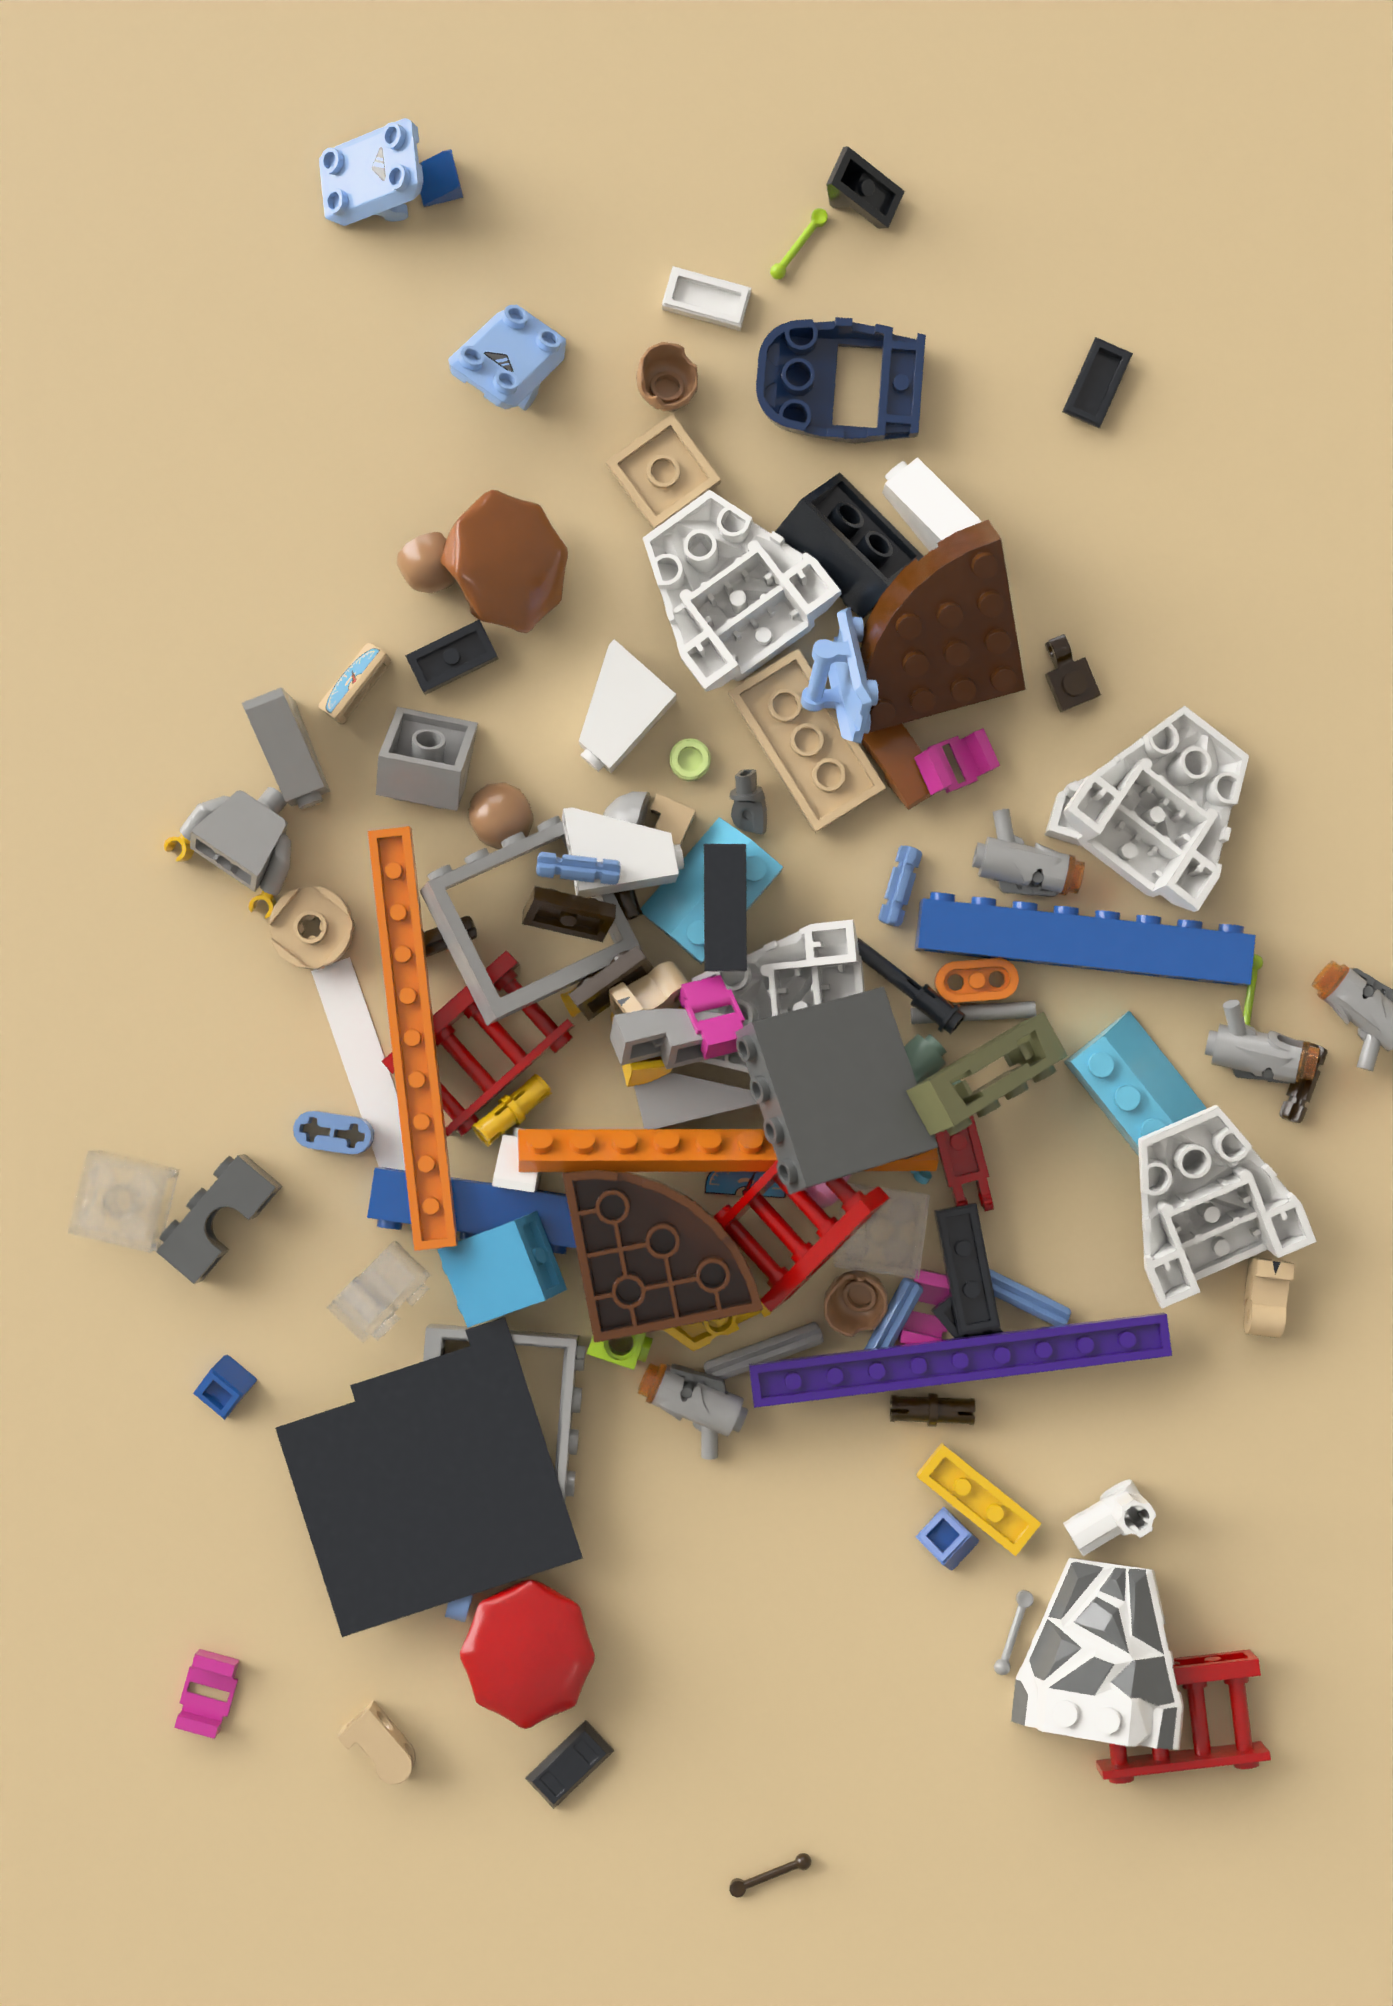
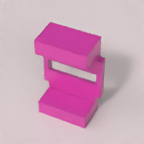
(972, 755)
(719, 1031)
(922, 1326)
(201, 1713)

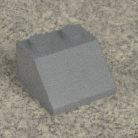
(426, 758)

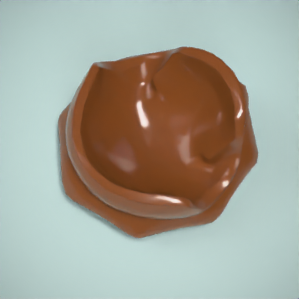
(506, 561)

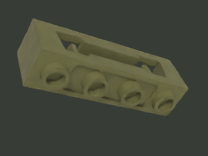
(950, 1106)

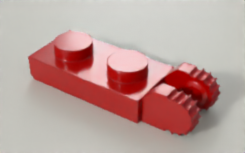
(963, 1163)

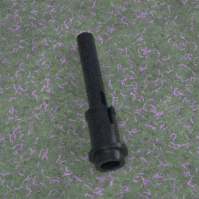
(923, 998)

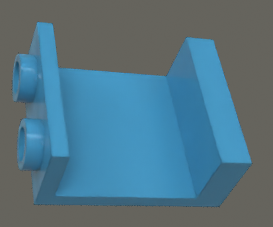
(502, 1270)

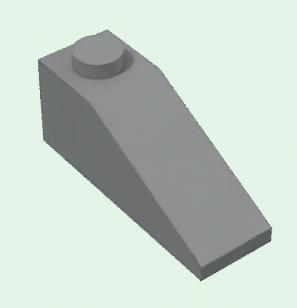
(685, 1098)

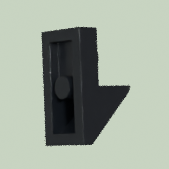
(863, 188)

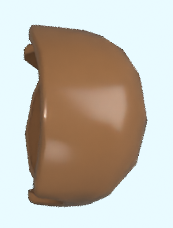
(666, 377)
(422, 566)
(499, 813)
(855, 1302)

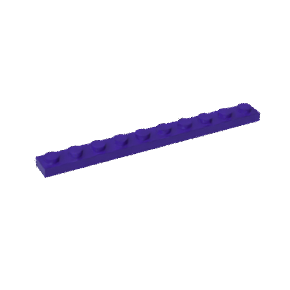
(960, 1359)

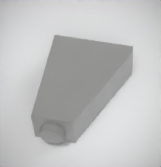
(287, 747)

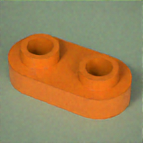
(976, 980)

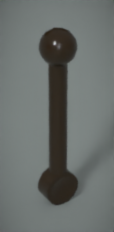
(738, 1886)

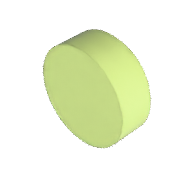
(690, 759)

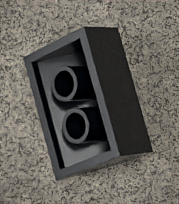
(849, 542)

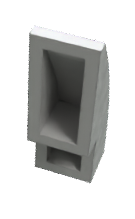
(658, 1033)

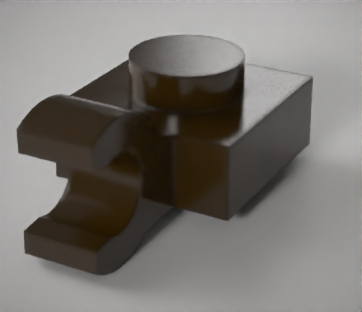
(1071, 680)

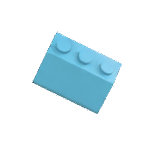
(680, 905)
(1133, 1080)

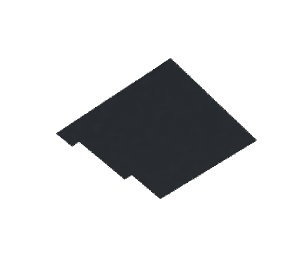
(429, 1485)

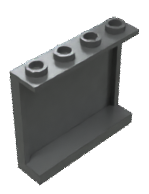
(833, 1089)

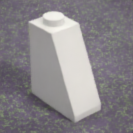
(926, 503)
(622, 709)
(643, 852)

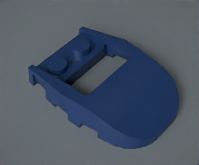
(800, 374)

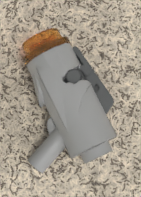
(1024, 867)
(1361, 1001)
(1257, 1053)
(696, 1398)

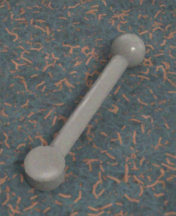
(1025, 1600)

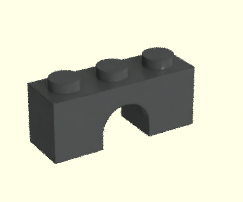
(192, 1243)

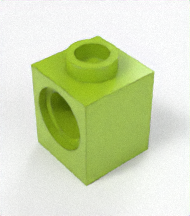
(628, 1359)

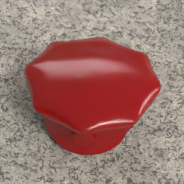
(527, 1653)

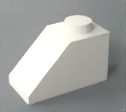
(506, 1169)

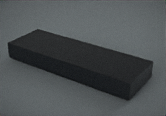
(725, 907)
(967, 1268)

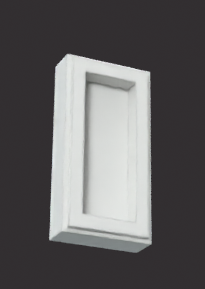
(706, 298)

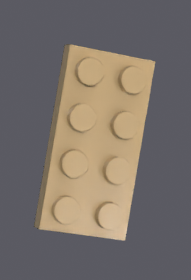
(805, 747)

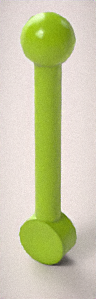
(818, 219)
(1257, 964)

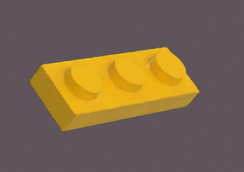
(978, 1499)

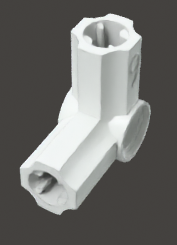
(1118, 1512)

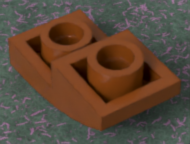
(895, 753)

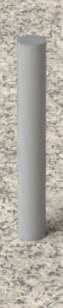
(990, 1011)

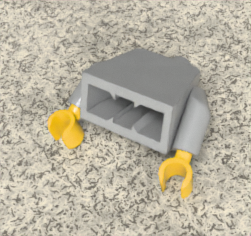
(241, 839)

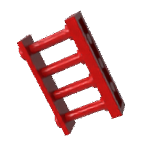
(503, 978)
(808, 1258)
(1193, 1675)

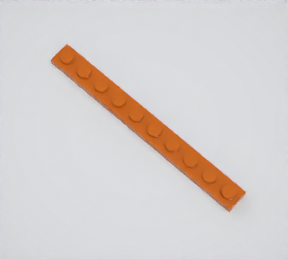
(413, 1038)
(663, 1151)

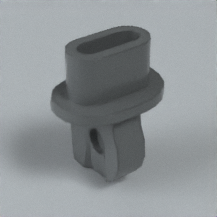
(749, 805)

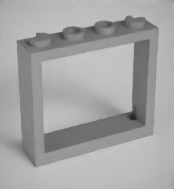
(464, 953)
(570, 1395)

